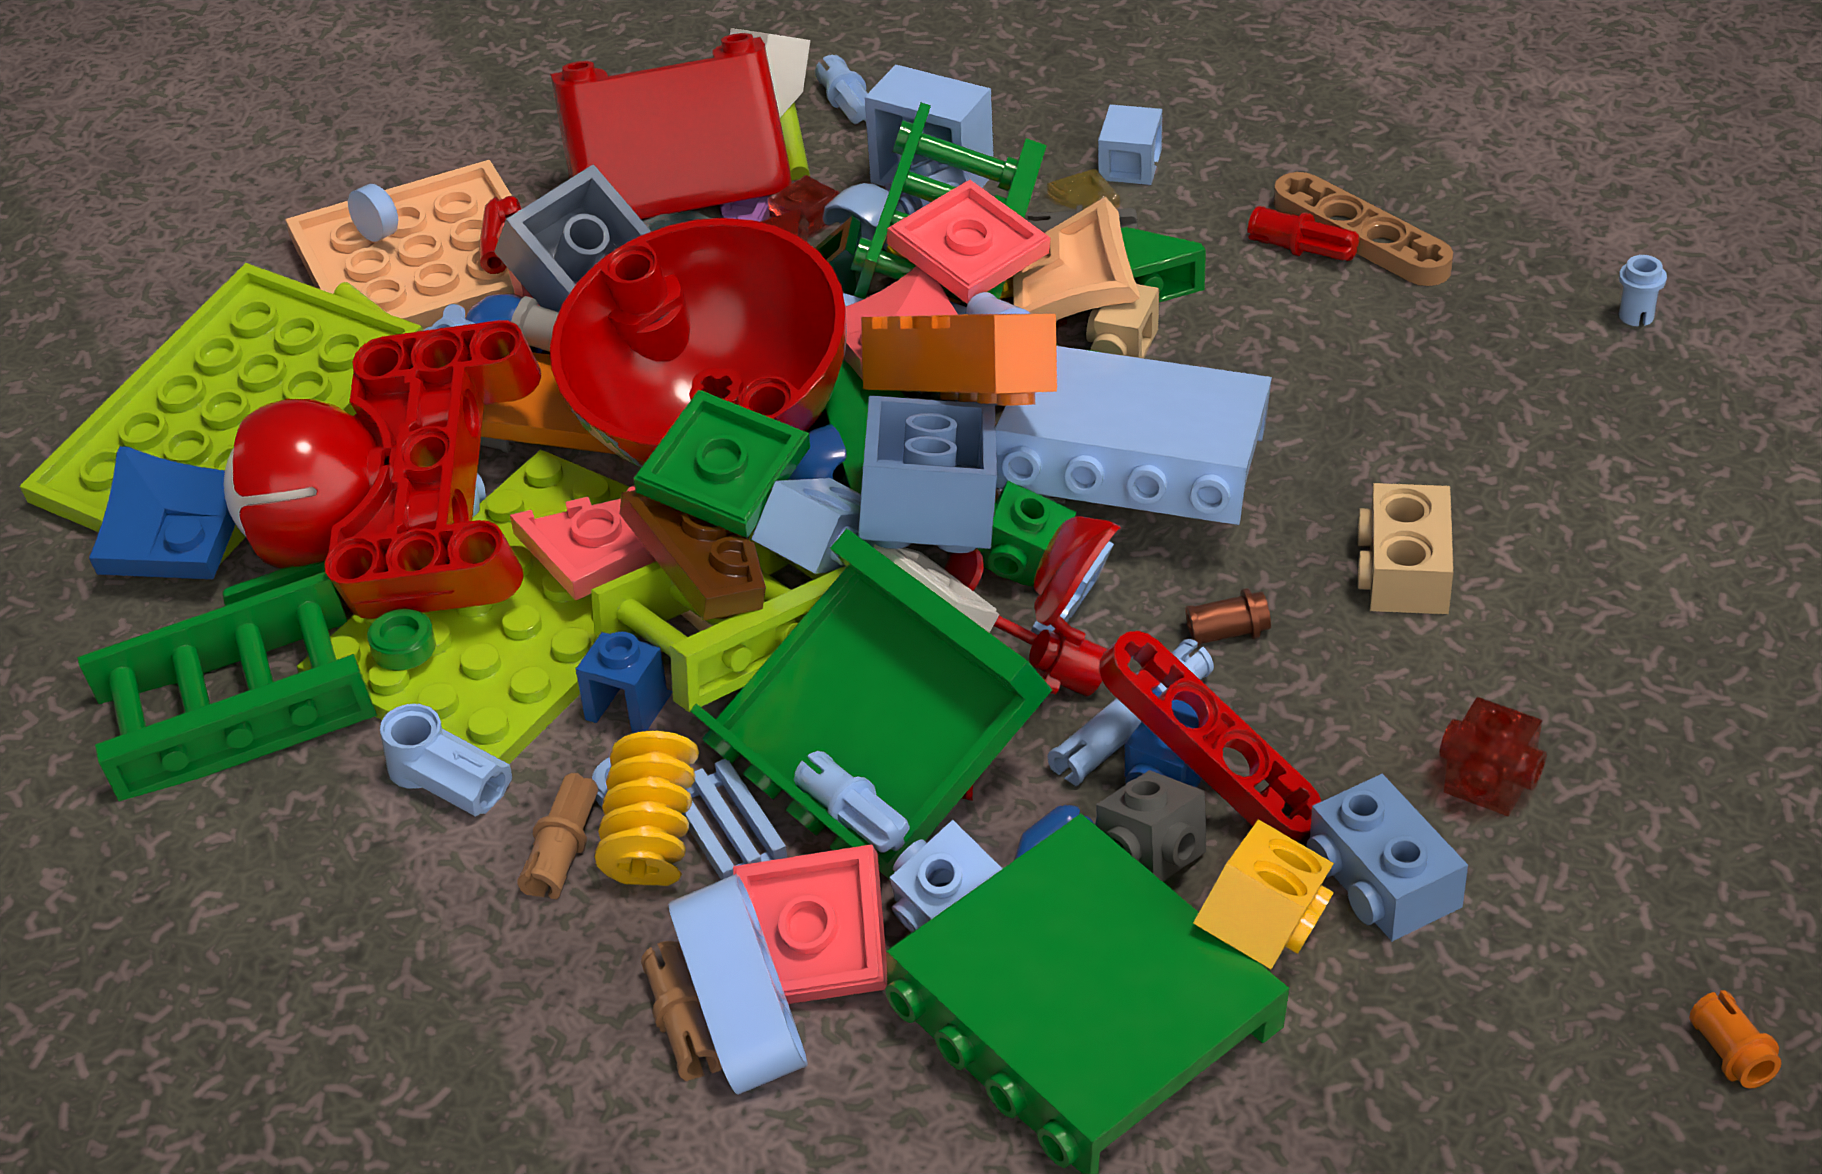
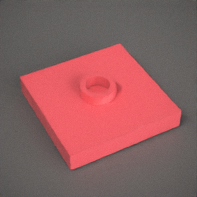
(968, 241)
(821, 921)

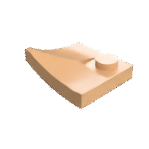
(1082, 269)

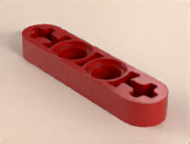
(1217, 729)

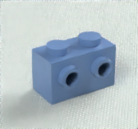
(1387, 857)

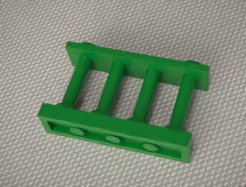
(1012, 175)
(238, 727)

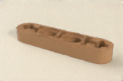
(1413, 253)

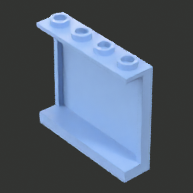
(1137, 435)

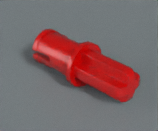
(1302, 234)

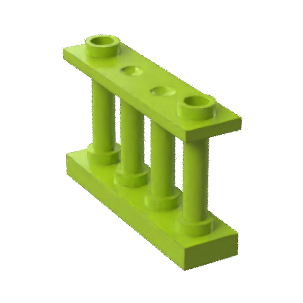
(721, 655)

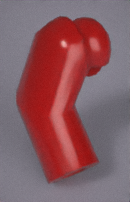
(495, 214)

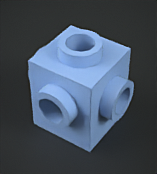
(937, 875)

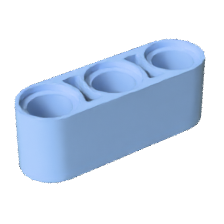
(737, 984)

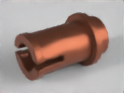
(1229, 617)

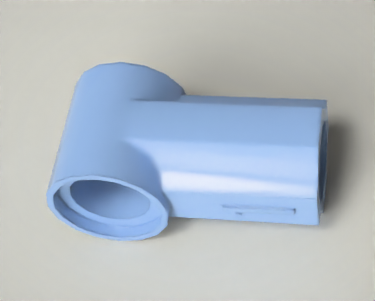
(433, 759)

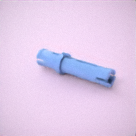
(1114, 725)

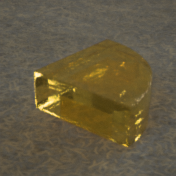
(1083, 189)

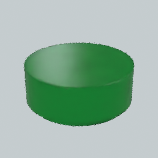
(401, 639)

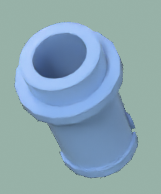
(1641, 282)

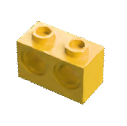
(1267, 896)

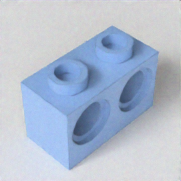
(807, 519)

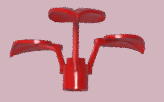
(1063, 654)

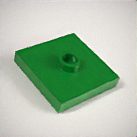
(721, 462)

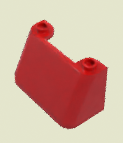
(678, 130)

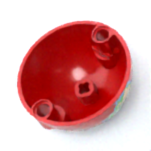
(745, 321)

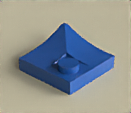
(162, 519)

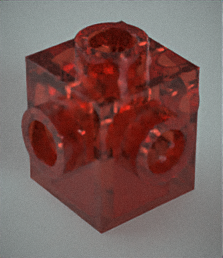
(1492, 756)

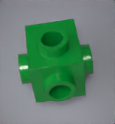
(1021, 532)

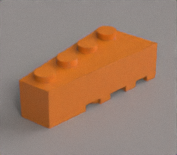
(962, 356)

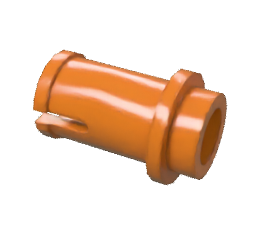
(1744, 1051)

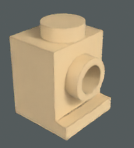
(1125, 327)

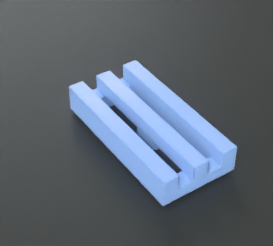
(751, 811)

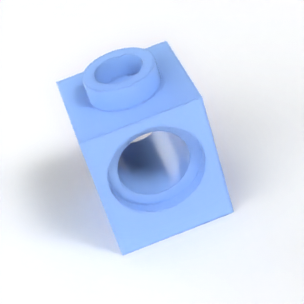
(1130, 144)

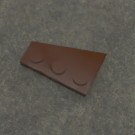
(705, 562)

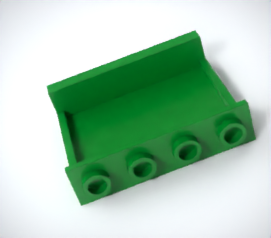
(887, 690)
(1079, 991)

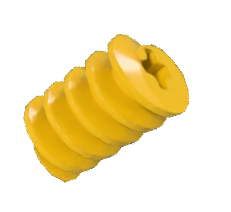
(646, 808)

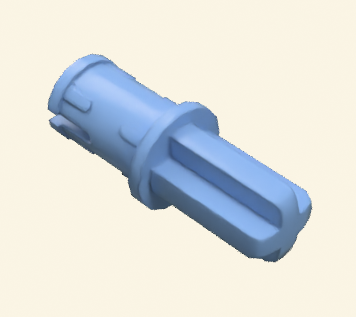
(843, 87)
(852, 802)

